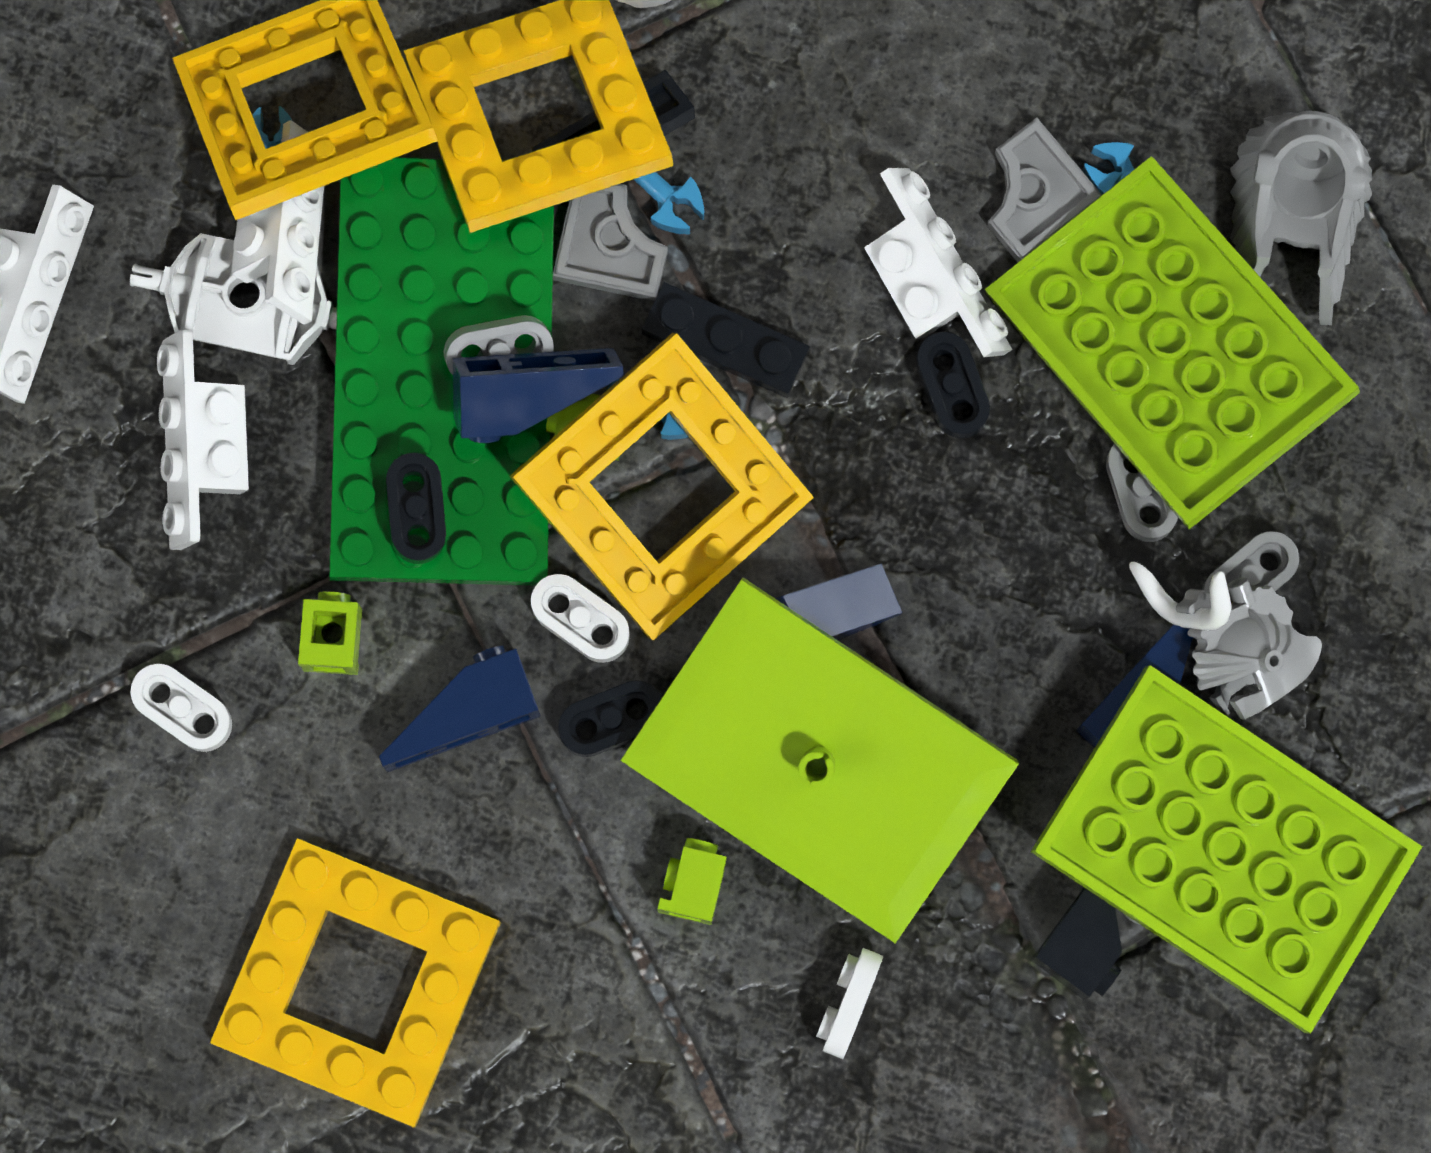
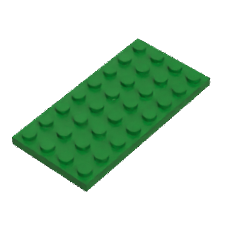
(402, 290)

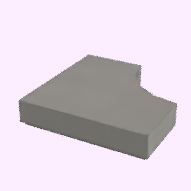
(1041, 190)
(606, 248)

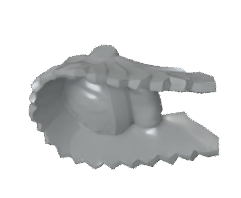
(1305, 186)

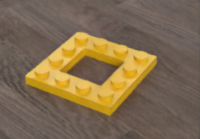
(264, 177)
(499, 191)
(561, 473)
(255, 1012)

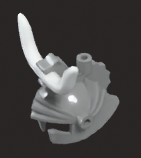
(1237, 640)

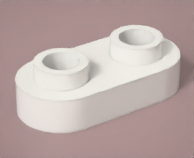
(581, 618)
(182, 708)
(840, 1023)

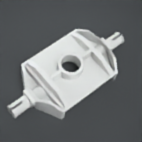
(199, 301)

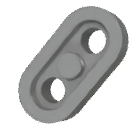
(499, 338)
(1134, 493)
(1247, 562)

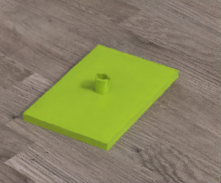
(1172, 342)
(819, 760)
(1227, 849)

